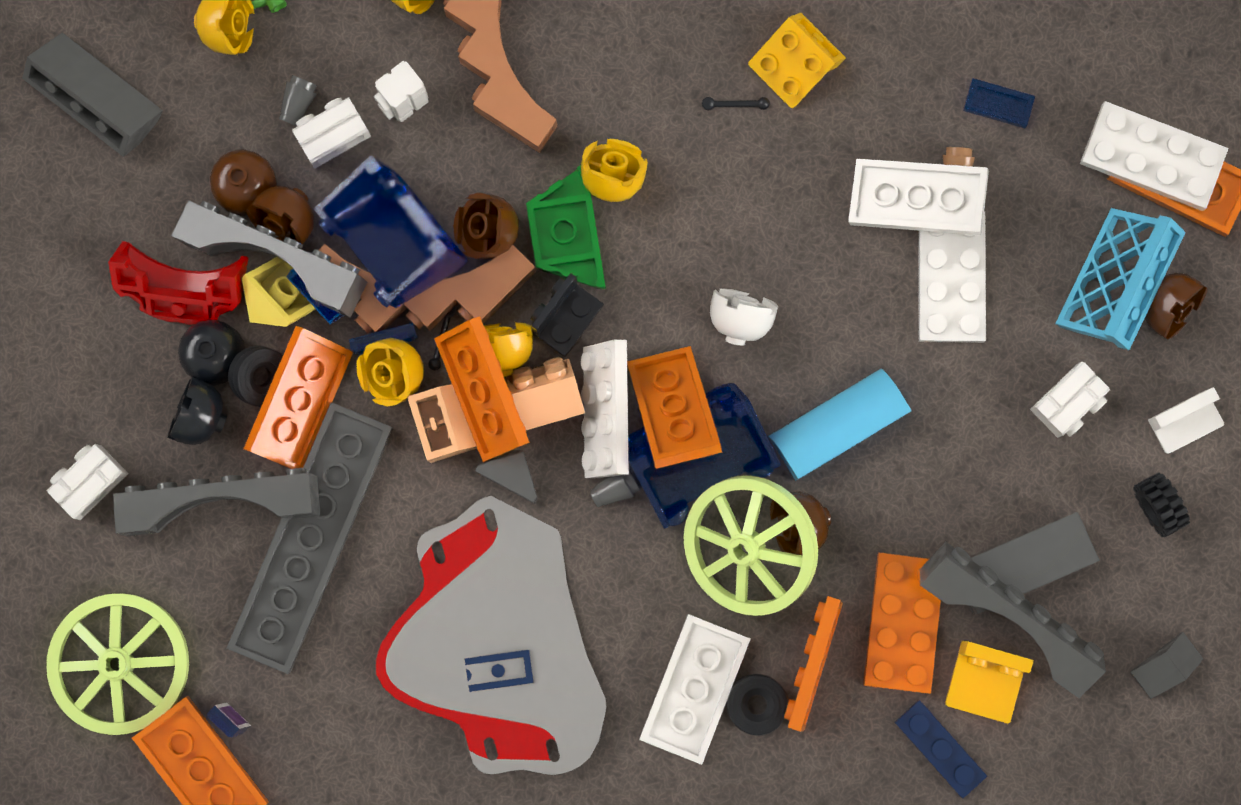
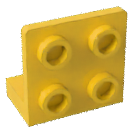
(795, 59)
(986, 681)

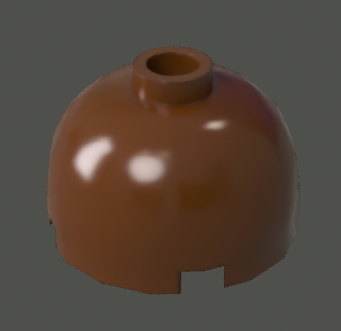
(239, 179)
(283, 212)
(485, 226)
(1173, 303)
(819, 515)

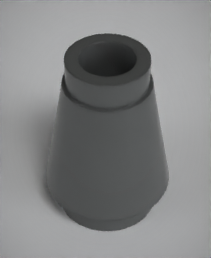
(296, 99)
(615, 489)

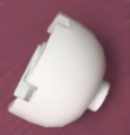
(741, 316)

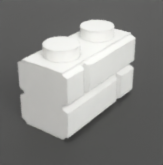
(400, 92)
(330, 131)
(1070, 400)
(86, 481)

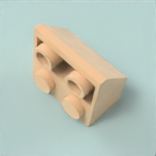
(545, 393)
(441, 423)

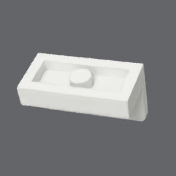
(1187, 421)

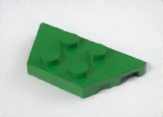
(566, 232)

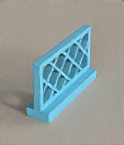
(1140, 283)

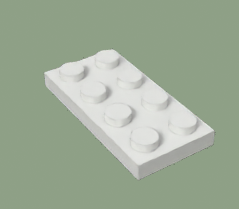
(1154, 156)
(918, 196)
(952, 287)
(605, 409)
(694, 689)

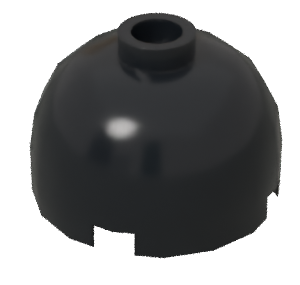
(209, 350)
(197, 414)

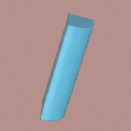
(839, 423)

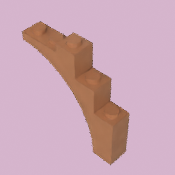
(502, 98)
(477, 292)

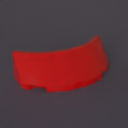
(178, 293)

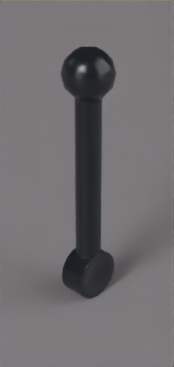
(708, 103)
(435, 363)

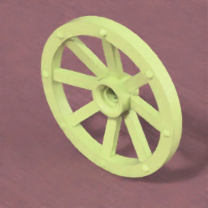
(753, 543)
(126, 663)

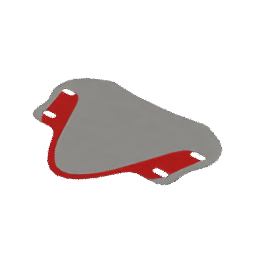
(489, 599)

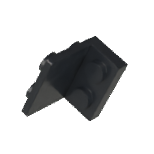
(565, 315)

